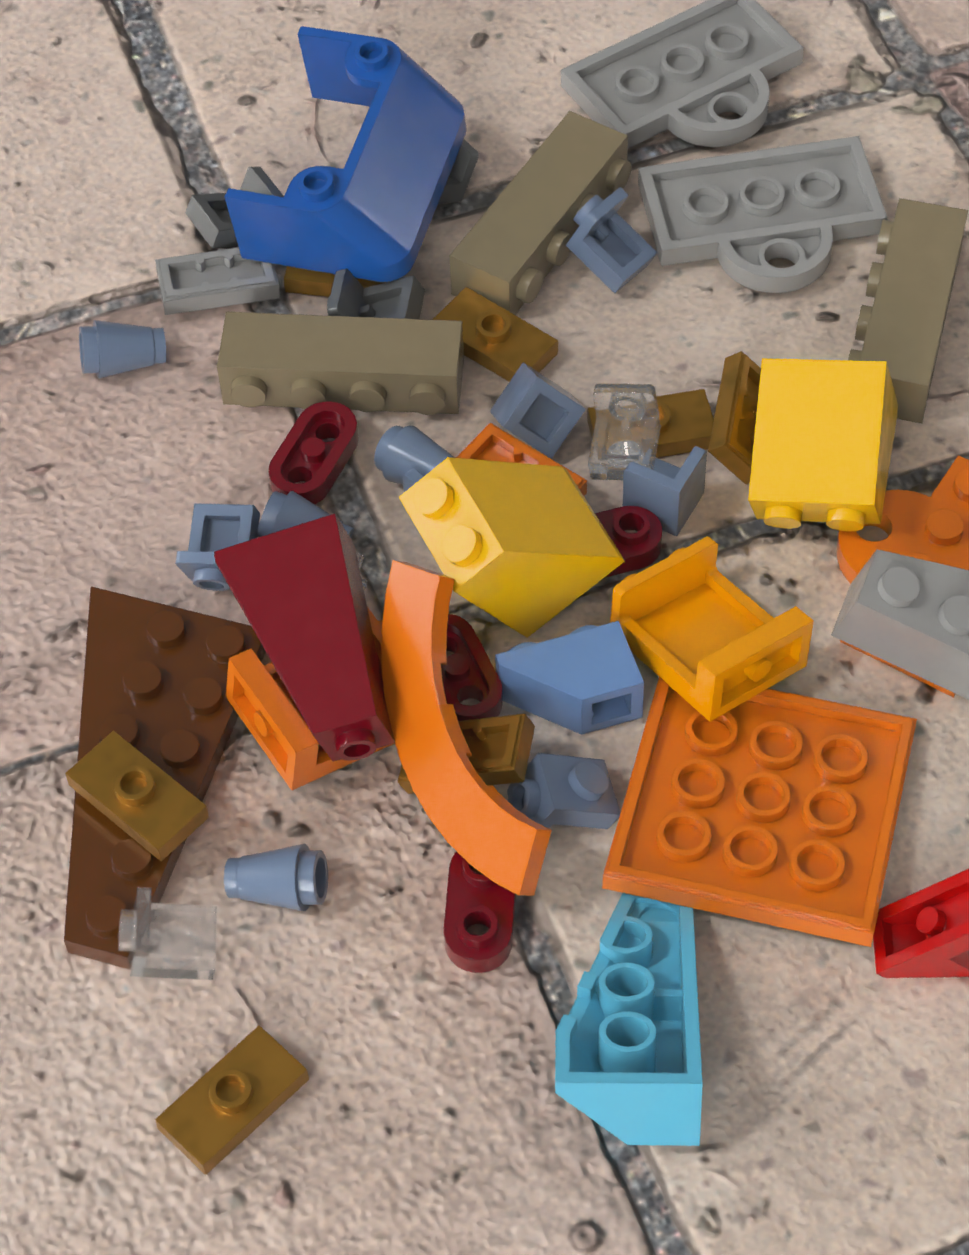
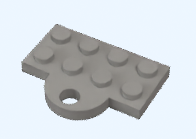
(688, 74)
(762, 209)

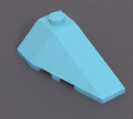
(634, 1030)

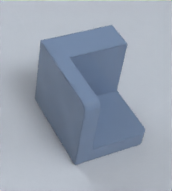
(537, 410)
(667, 489)

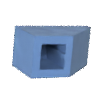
(575, 679)

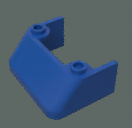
(386, 195)

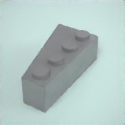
(911, 617)

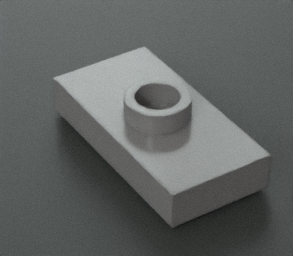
(214, 281)

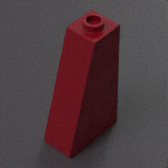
(315, 625)

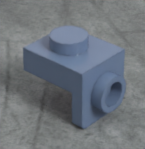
(609, 242)
(211, 530)
(566, 792)

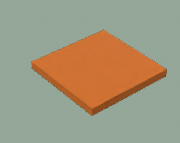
(764, 811)

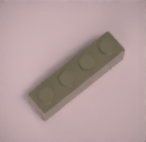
(534, 215)
(911, 298)
(342, 360)

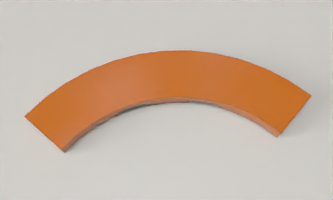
(431, 744)

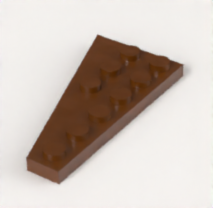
(162, 687)

